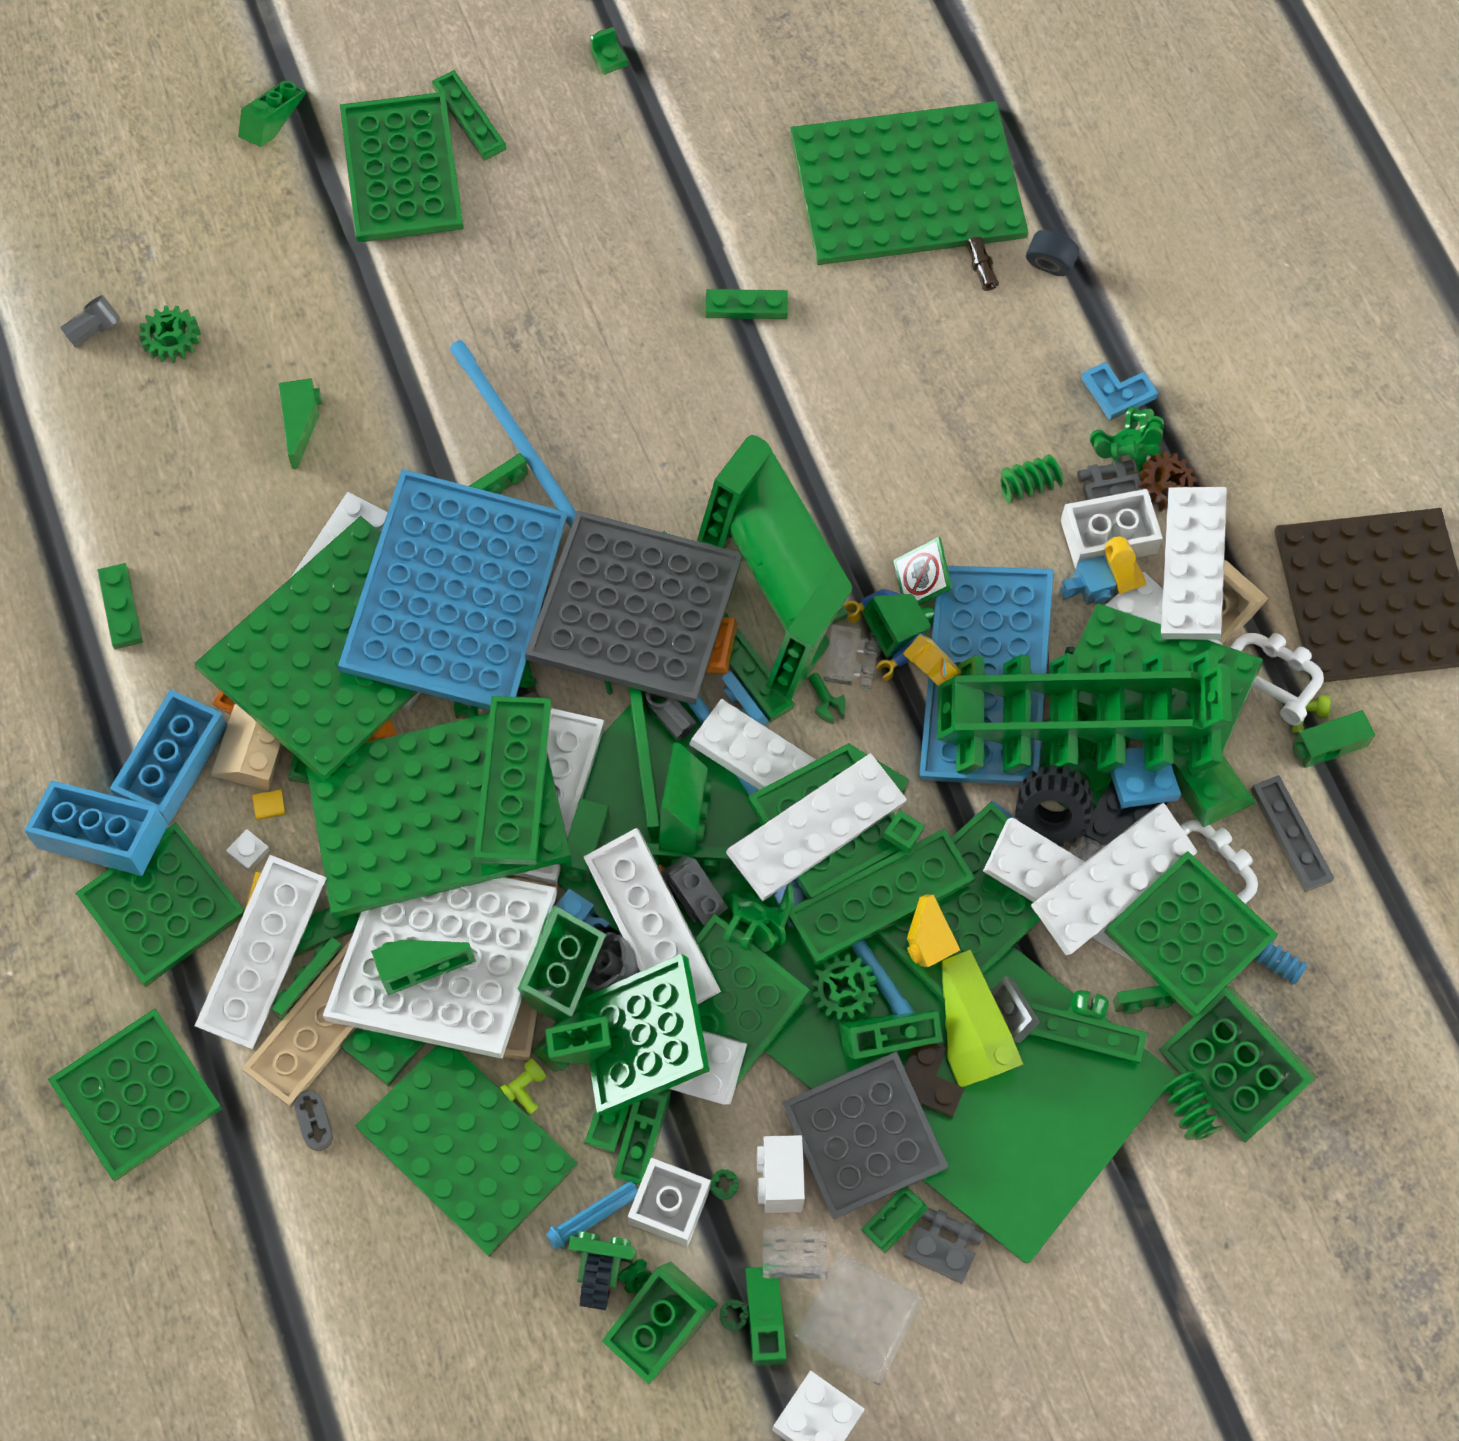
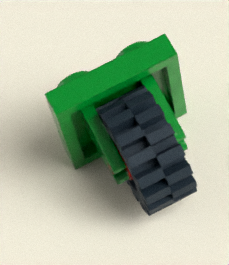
(599, 1266)

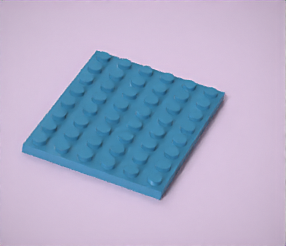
(453, 591)

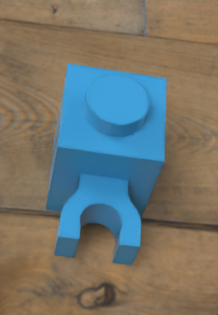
(1092, 580)
(581, 909)

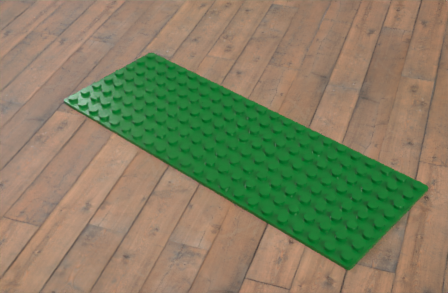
(1018, 1140)

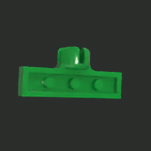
(1089, 1028)

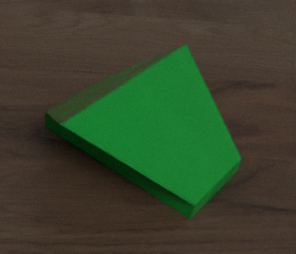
(579, 1038)

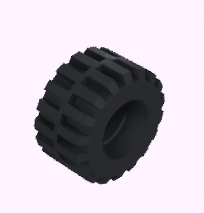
(1056, 786)

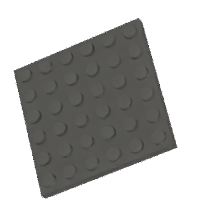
(635, 607)

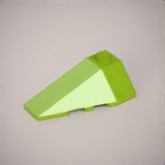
(976, 1030)

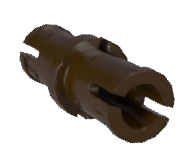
(982, 263)

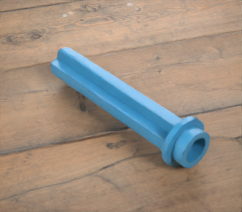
(592, 1215)

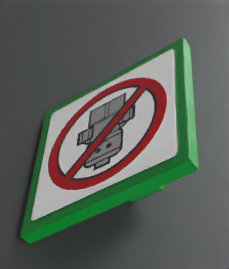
(924, 572)

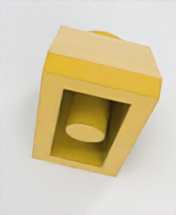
(930, 934)

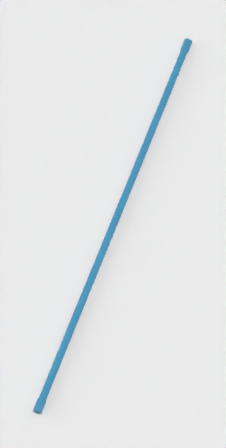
(468, 362)

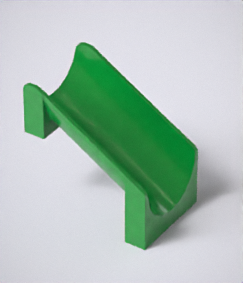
(785, 553)

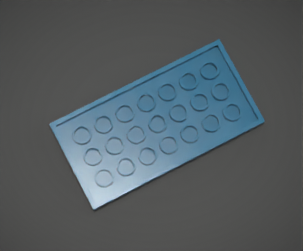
(997, 618)

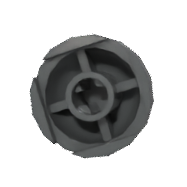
(613, 963)

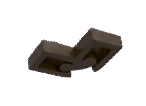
(930, 1090)

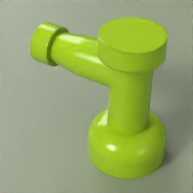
(1320, 706)
(516, 1089)

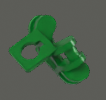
(1131, 442)
(763, 921)

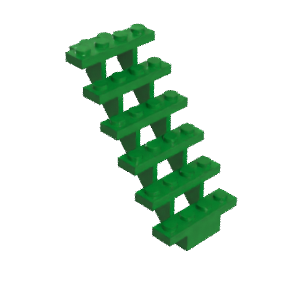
(963, 703)

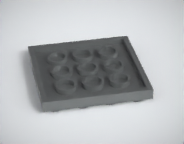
(865, 1135)

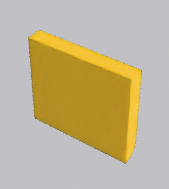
(268, 804)

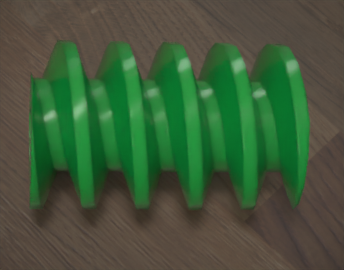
(1029, 476)
(1190, 1107)

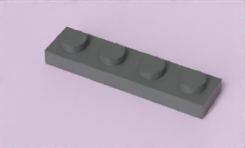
(1292, 833)

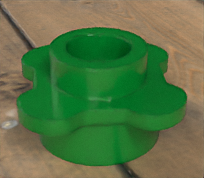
(635, 1276)

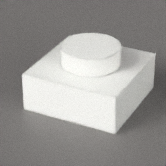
(248, 850)

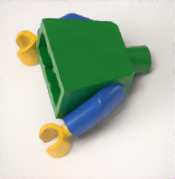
(894, 621)

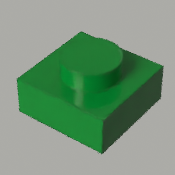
(903, 831)

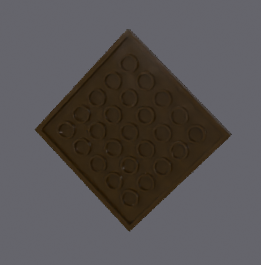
(1374, 593)

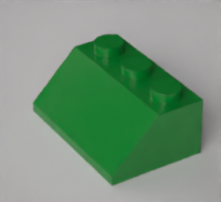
(1212, 792)
(684, 802)
(560, 965)

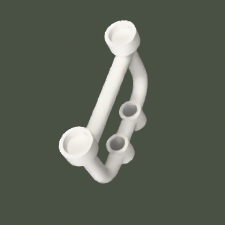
(1274, 646)
(1237, 862)

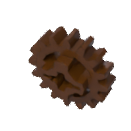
(1163, 469)

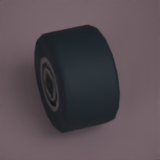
(1052, 252)

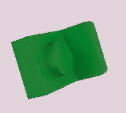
(607, 51)

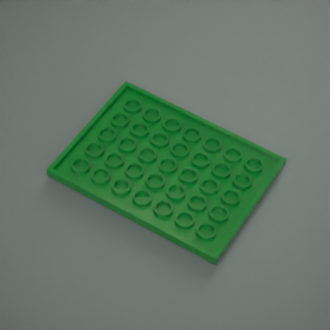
(907, 182)
(287, 657)
(406, 818)

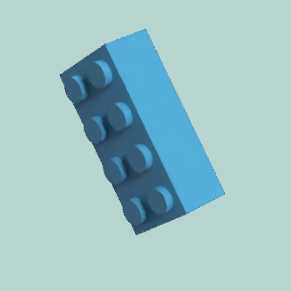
(170, 754)
(96, 827)

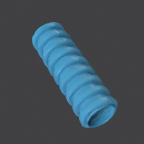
(1282, 963)

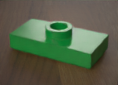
(894, 1219)

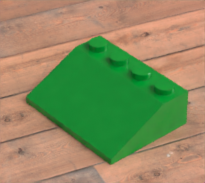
(1239, 1063)

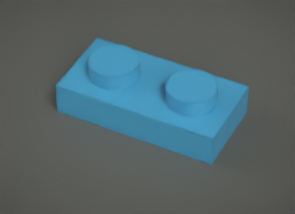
(736, 691)

